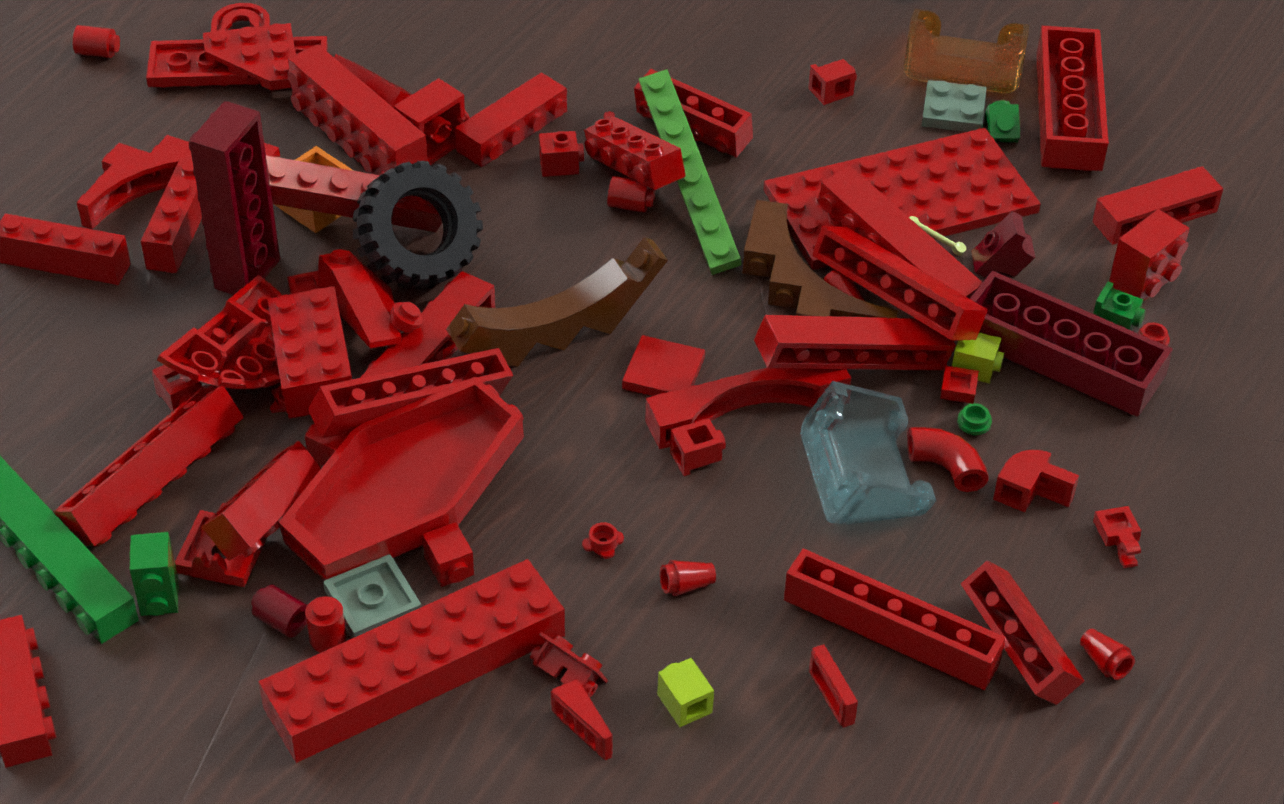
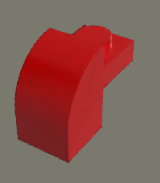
(1032, 474)

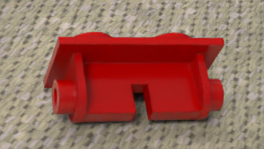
(557, 654)

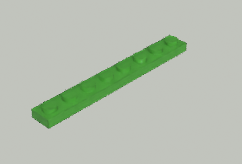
(696, 186)

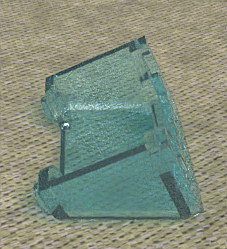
(856, 457)

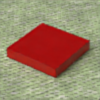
(662, 366)

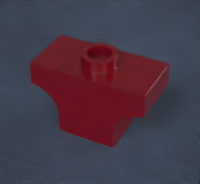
(1004, 248)

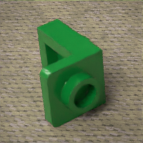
(1003, 121)

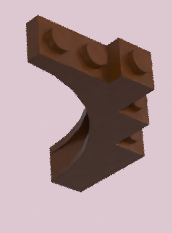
(792, 282)

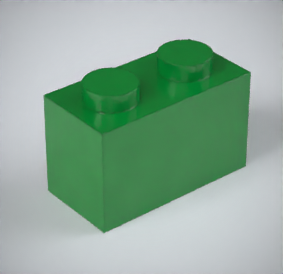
(154, 573)

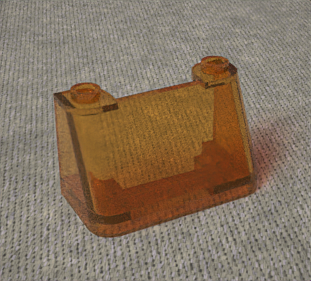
(964, 60)

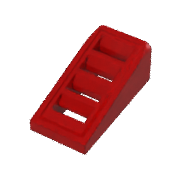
(579, 713)

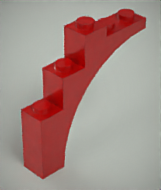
(133, 174)

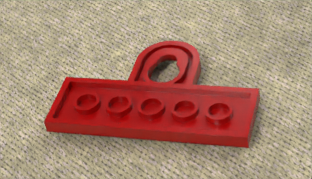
(185, 60)

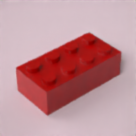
(308, 345)

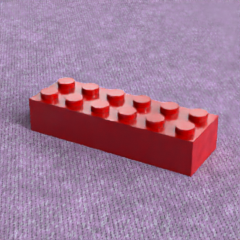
(1071, 99)
(352, 113)

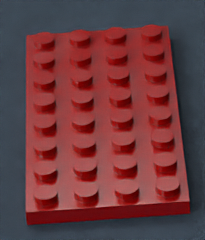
(943, 182)

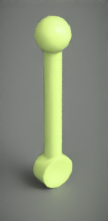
(958, 248)

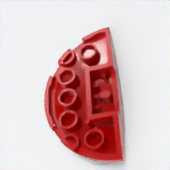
(233, 346)

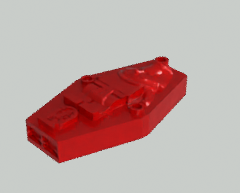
(402, 478)

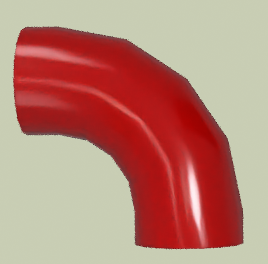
(950, 452)

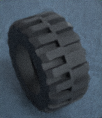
(451, 203)

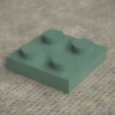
(954, 106)
(372, 595)

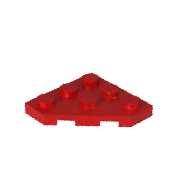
(254, 52)

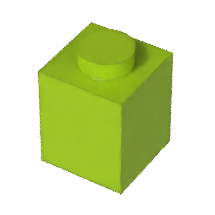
(979, 355)
(685, 692)

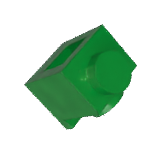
(1119, 307)

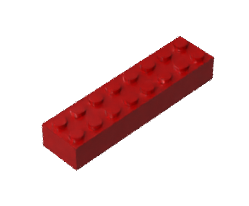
(410, 660)

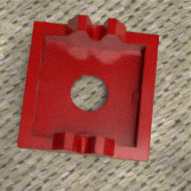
(197, 559)

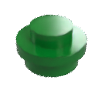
(974, 419)

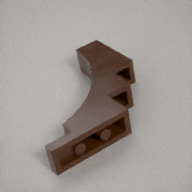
(555, 321)

